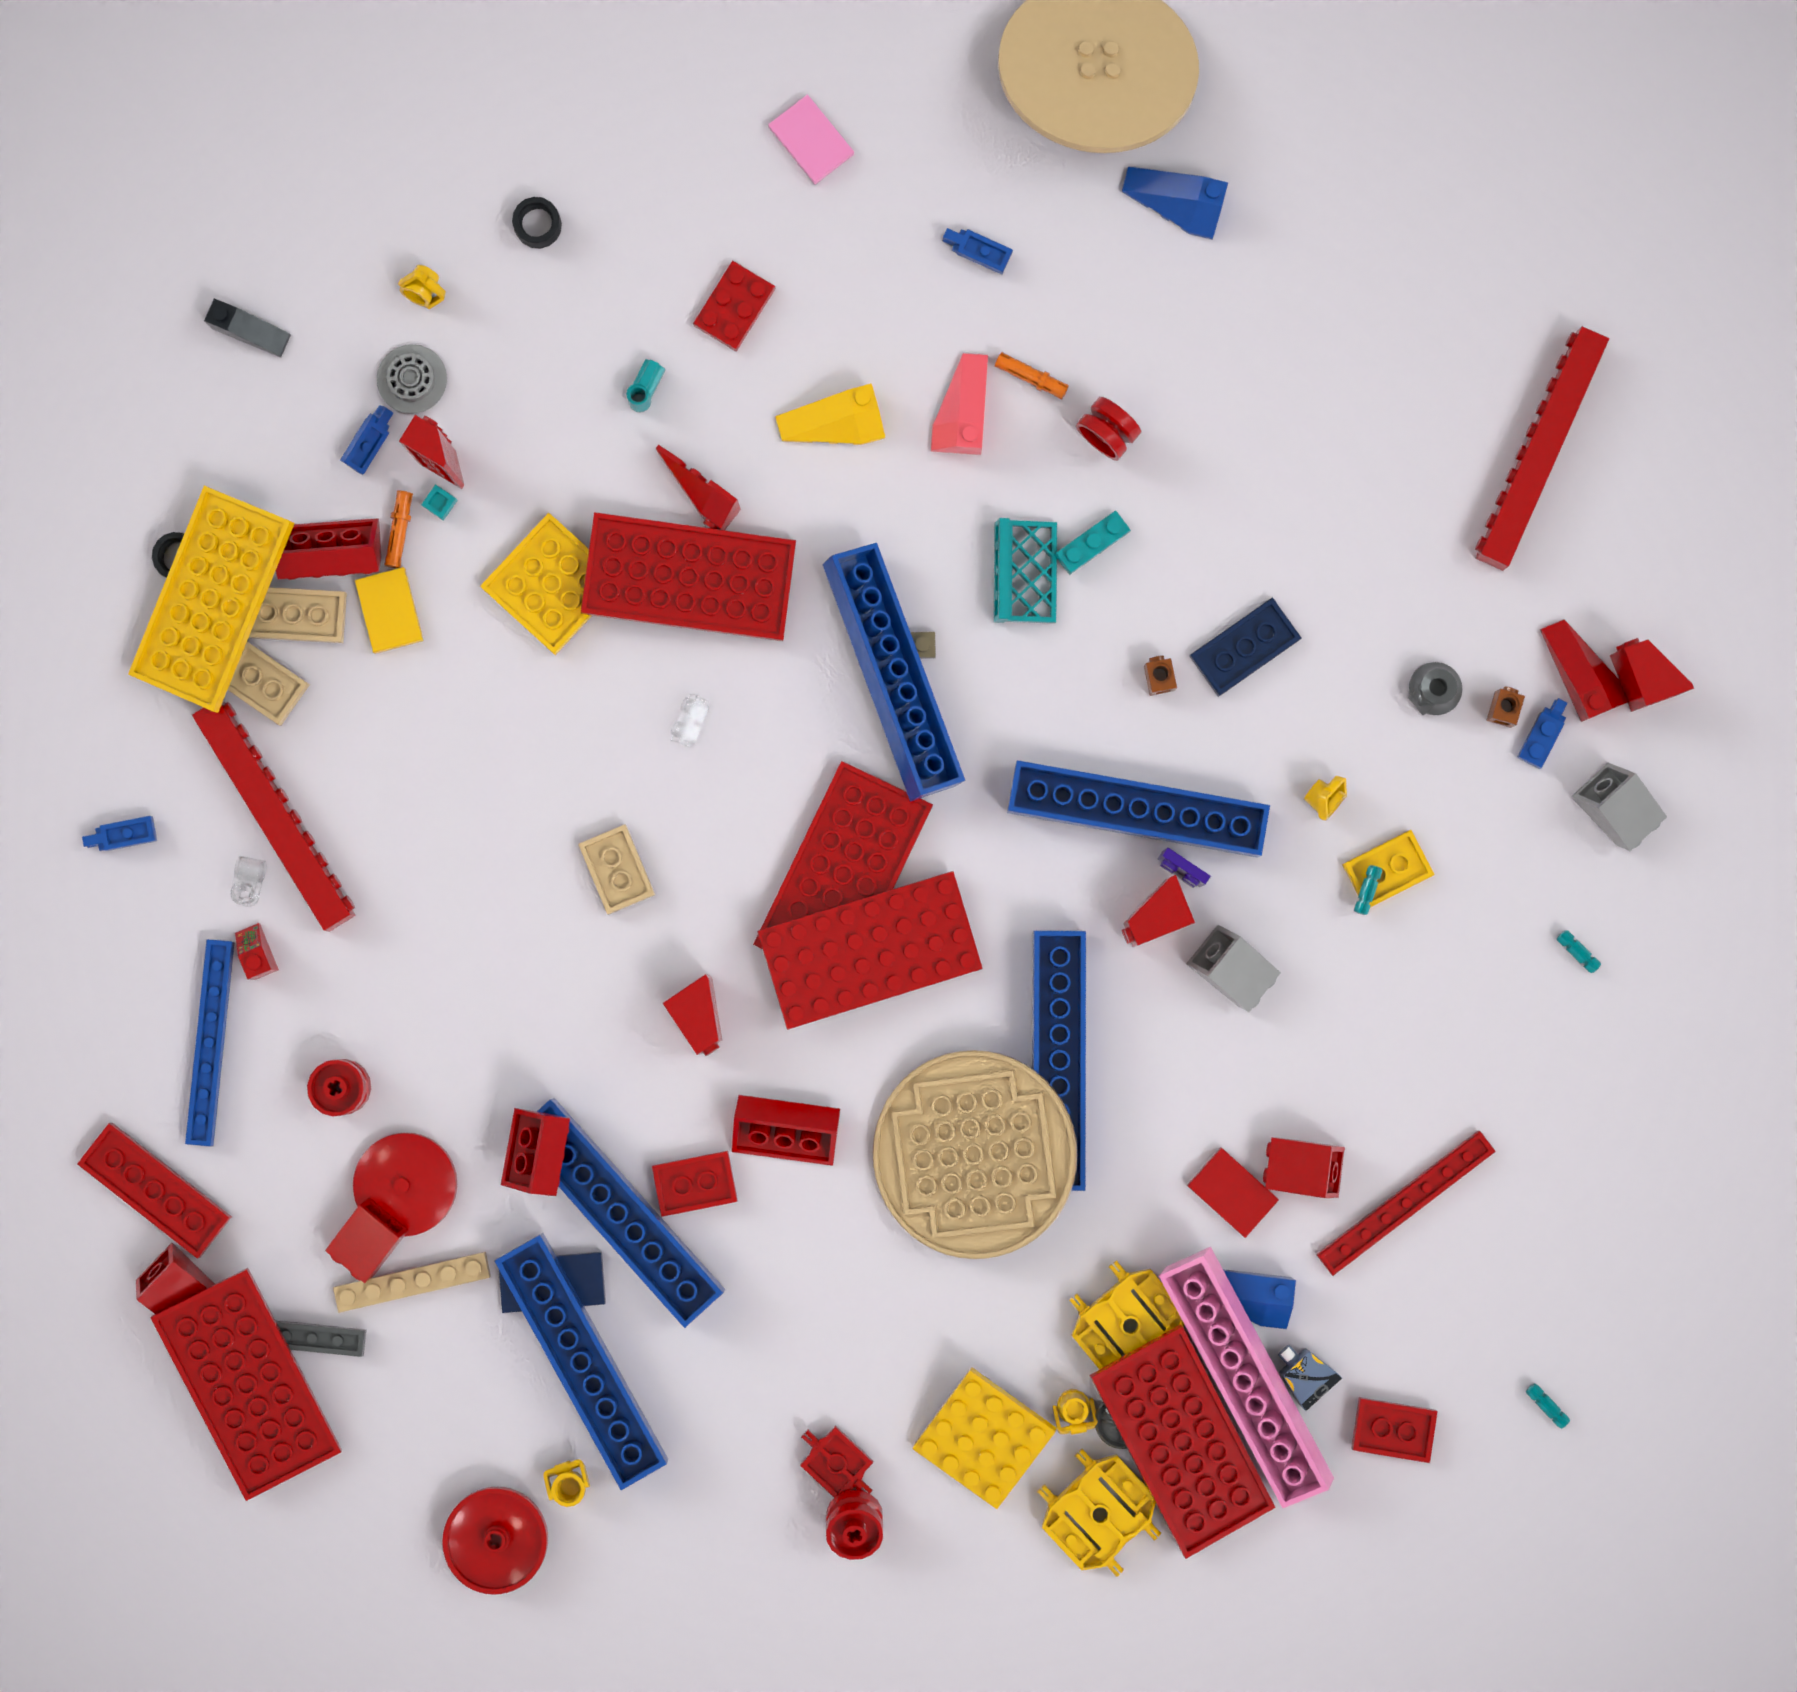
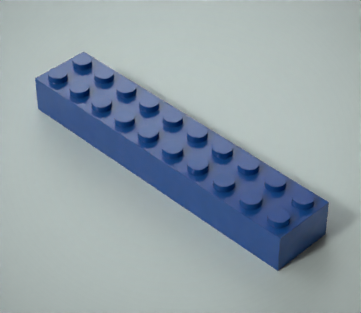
(893, 671)
(1138, 809)
(1061, 1026)
(633, 1226)
(582, 1361)

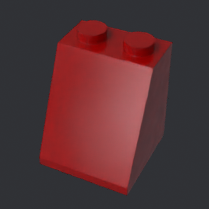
(1647, 674)
(1159, 914)
(697, 1015)
(1304, 1167)
(169, 1280)

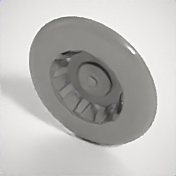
(411, 378)

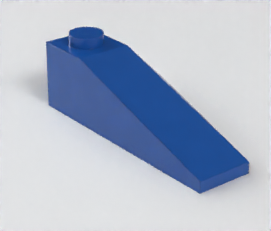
(1182, 198)
(1264, 1297)

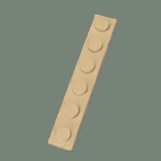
(412, 1282)

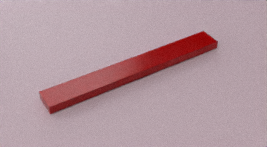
(1405, 1203)

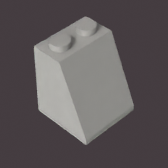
(1620, 806)
(1234, 968)

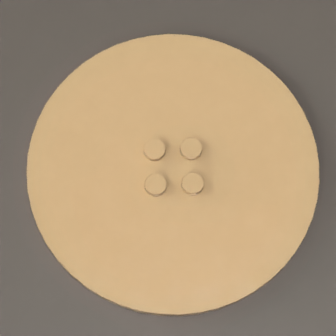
(1098, 71)
(975, 1154)

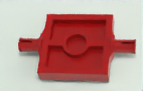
(836, 1462)

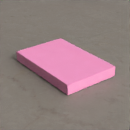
(811, 139)

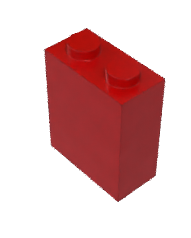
(366, 1240)

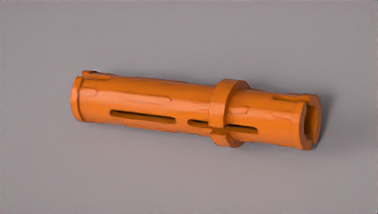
(1031, 375)
(400, 520)

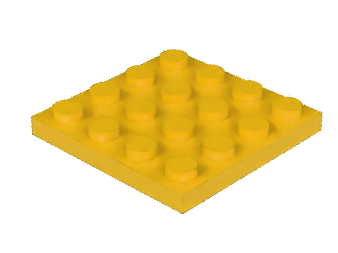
(544, 583)
(984, 1438)

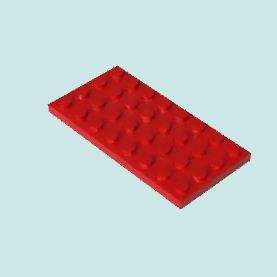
(688, 577)
(851, 846)
(869, 950)
(246, 1384)
(1182, 1441)

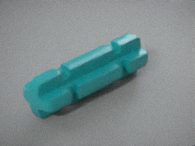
(1368, 890)
(1578, 951)
(1548, 1406)

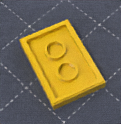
(389, 610)
(1401, 865)

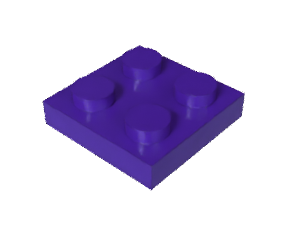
(1191, 874)

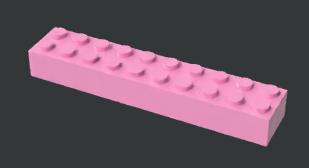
(1247, 1378)

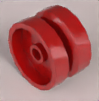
(1108, 428)
(353, 1082)
(854, 1524)

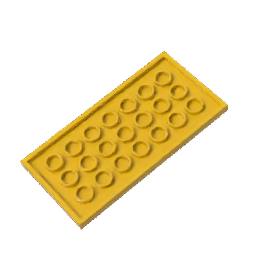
(211, 599)

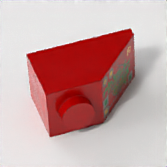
(255, 952)

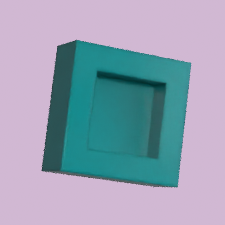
(439, 502)

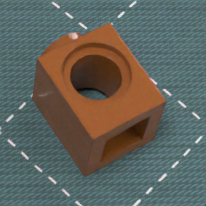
(1159, 687)
(1501, 717)

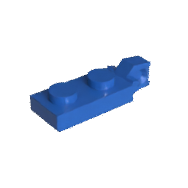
(979, 249)
(368, 440)
(1543, 734)
(122, 834)

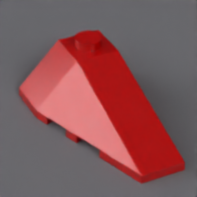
(710, 500)
(1585, 676)

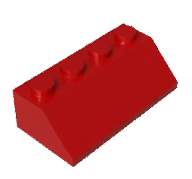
(432, 449)
(331, 549)
(785, 1130)

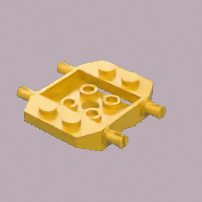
(1116, 1307)
(1084, 1497)

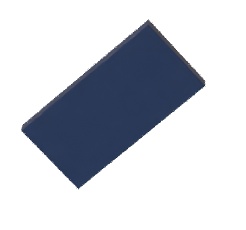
(1245, 647)
(584, 1273)

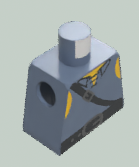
(1306, 1376)

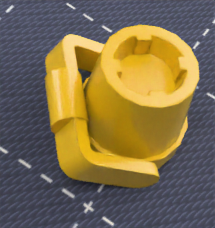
(421, 285)
(1327, 797)
(1074, 1408)
(569, 1485)

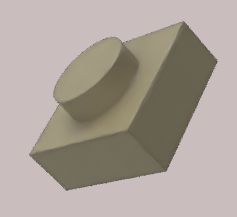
(925, 644)

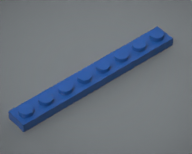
(209, 1043)

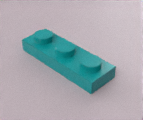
(1092, 542)

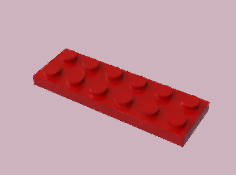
(154, 1190)

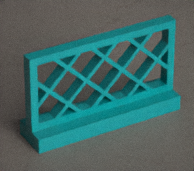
(1003, 571)

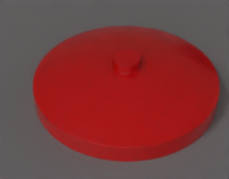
(408, 1180)
(495, 1540)

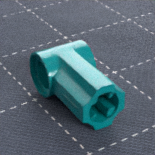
(646, 384)

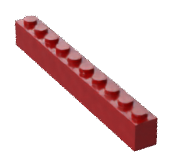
(1542, 448)
(275, 817)

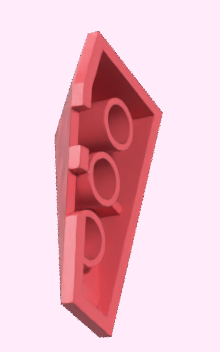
(961, 415)

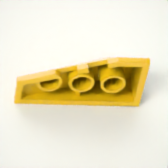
(840, 418)

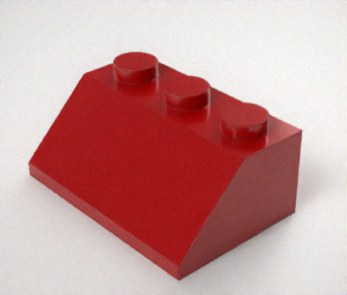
(535, 1152)

